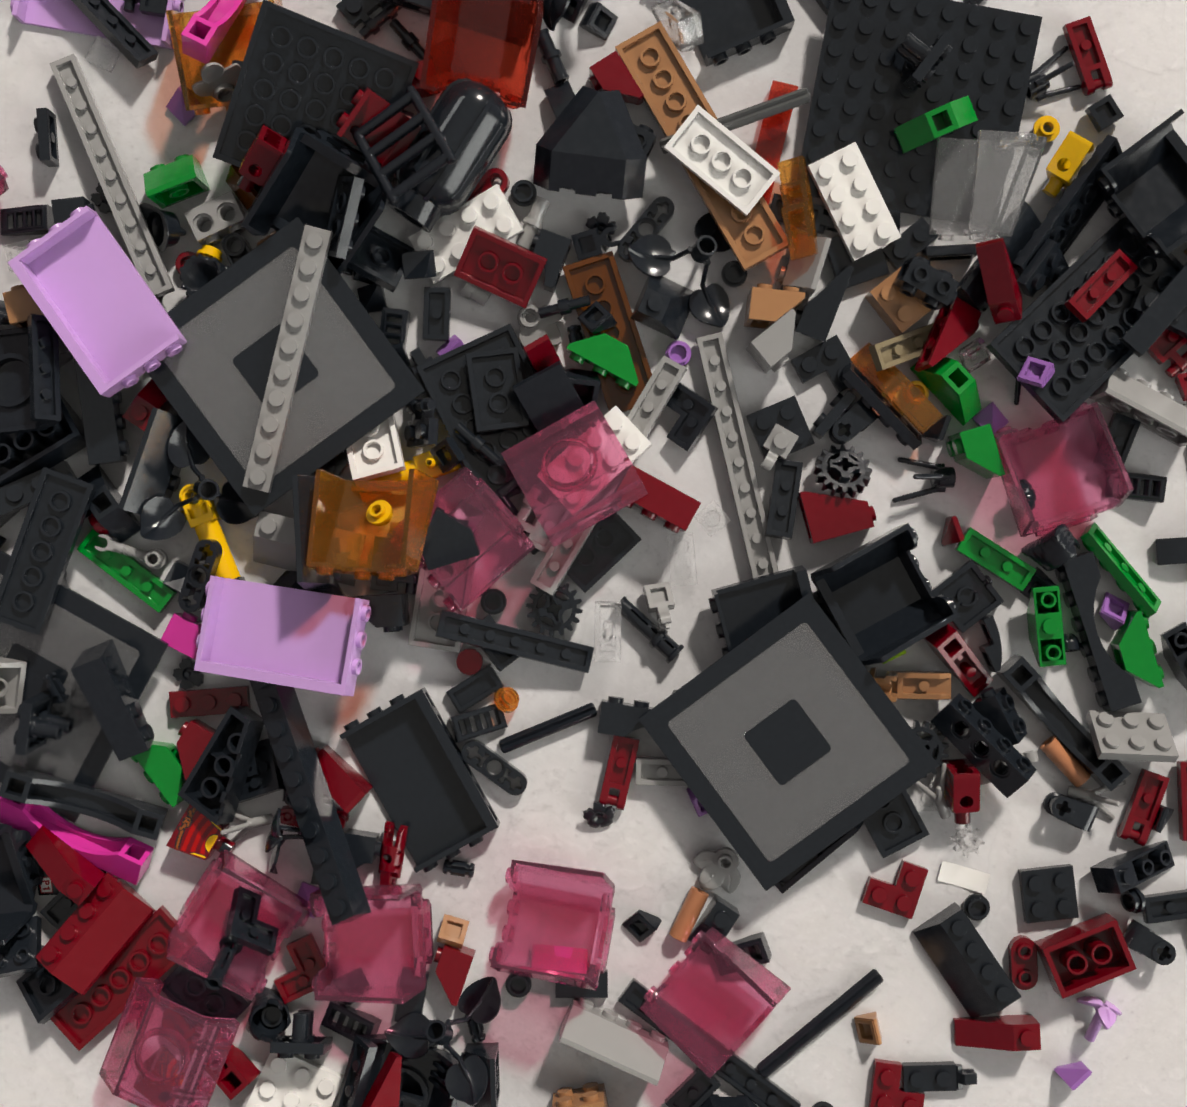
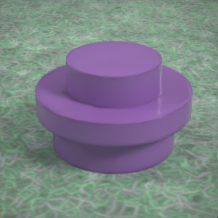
(679, 352)

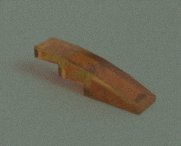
(797, 208)
(898, 391)

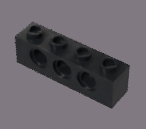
(984, 758)

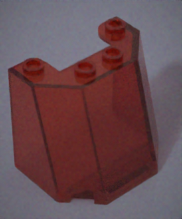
(484, 43)

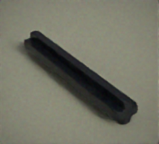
(547, 728)

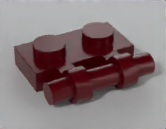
(1166, 348)

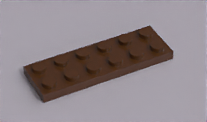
(602, 282)

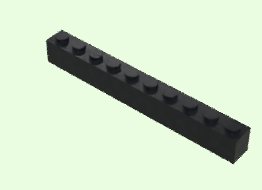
(100, 414)
(311, 802)

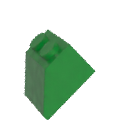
(175, 181)
(976, 451)

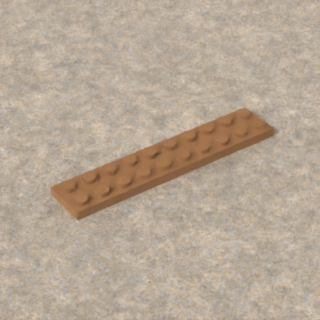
(671, 98)

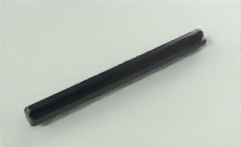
(819, 1023)

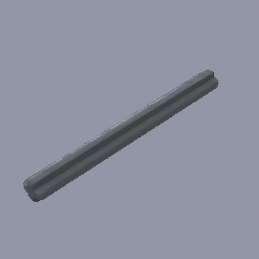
(758, 111)

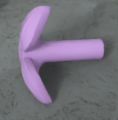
(1104, 1015)

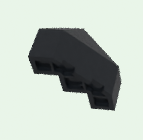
(592, 148)

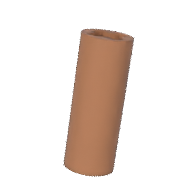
(1065, 761)
(688, 914)

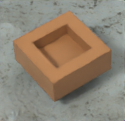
(452, 931)

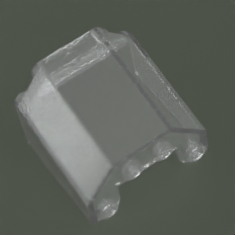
(982, 183)

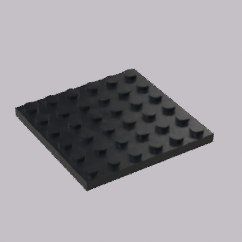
(304, 79)

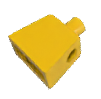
(1070, 156)

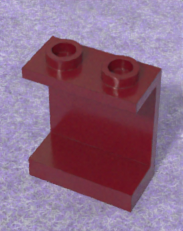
(366, 106)

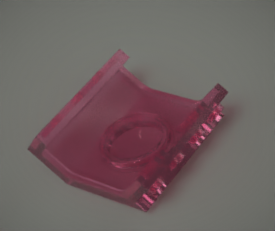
(574, 473)
(165, 1051)

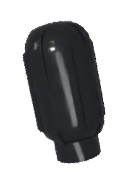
(476, 128)

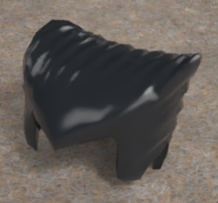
(1053, 548)
(268, 1016)

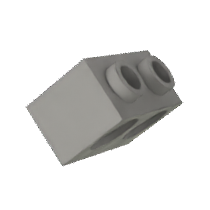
(215, 212)

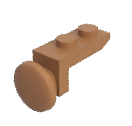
(914, 684)

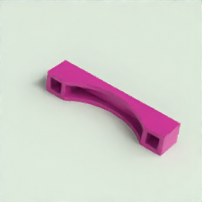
(209, 27)
(119, 856)

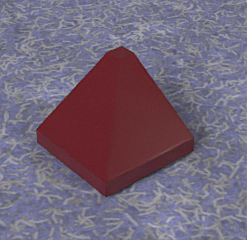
(952, 531)

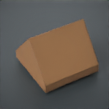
(868, 1028)

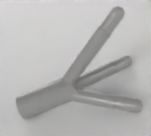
(939, 795)
(1091, 795)
(245, 827)

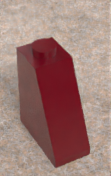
(832, 516)
(344, 782)

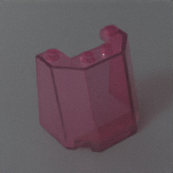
(1068, 466)
(497, 535)
(205, 918)
(556, 924)
(380, 953)
(713, 1000)

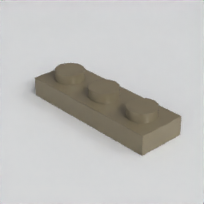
(899, 348)

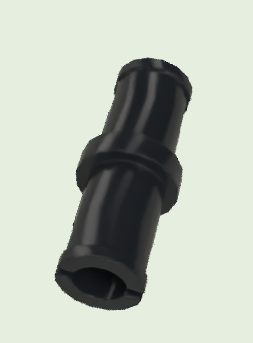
(551, 57)

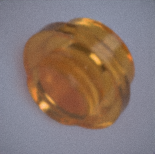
(506, 699)

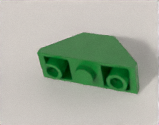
(935, 124)
(607, 357)
(952, 387)
(1046, 626)
(1136, 651)
(163, 769)

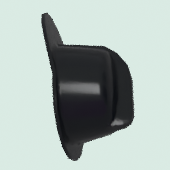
(163, 226)

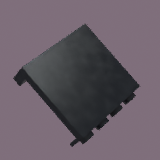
(755, 602)

